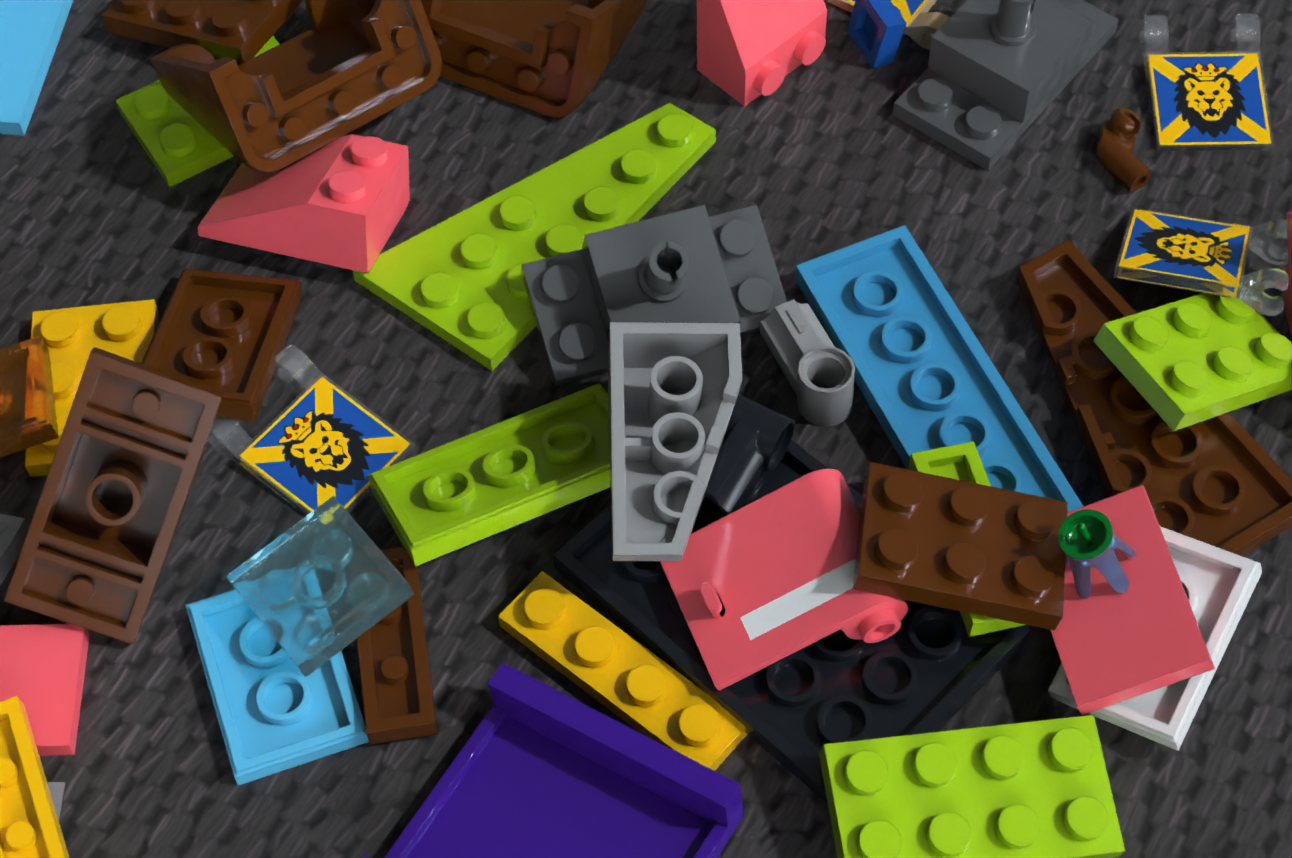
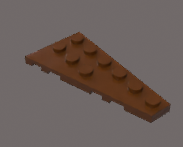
(1199, 479)

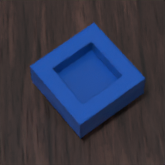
(876, 30)

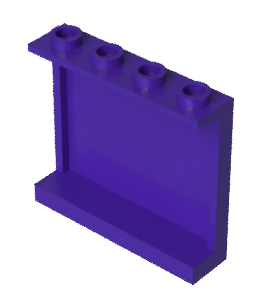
(568, 784)

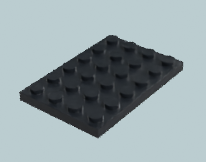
(822, 692)

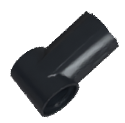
(752, 444)

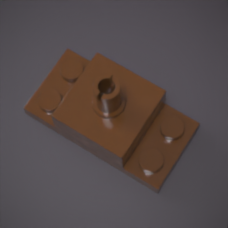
(114, 496)

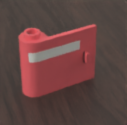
(781, 577)

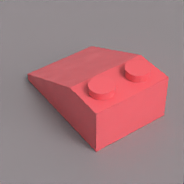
(756, 43)
(321, 208)

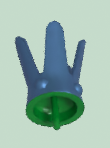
(1090, 543)

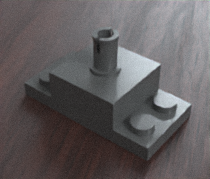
(999, 70)
(651, 271)

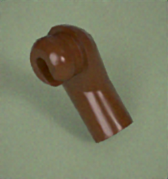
(1116, 147)

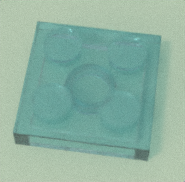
(320, 586)

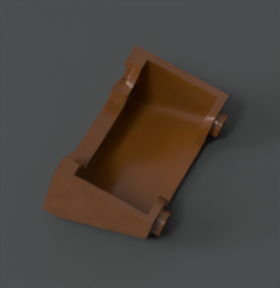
(531, 50)
(311, 88)

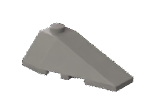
(666, 425)

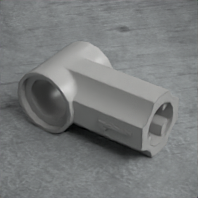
(810, 362)

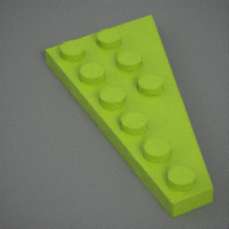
(467, 270)

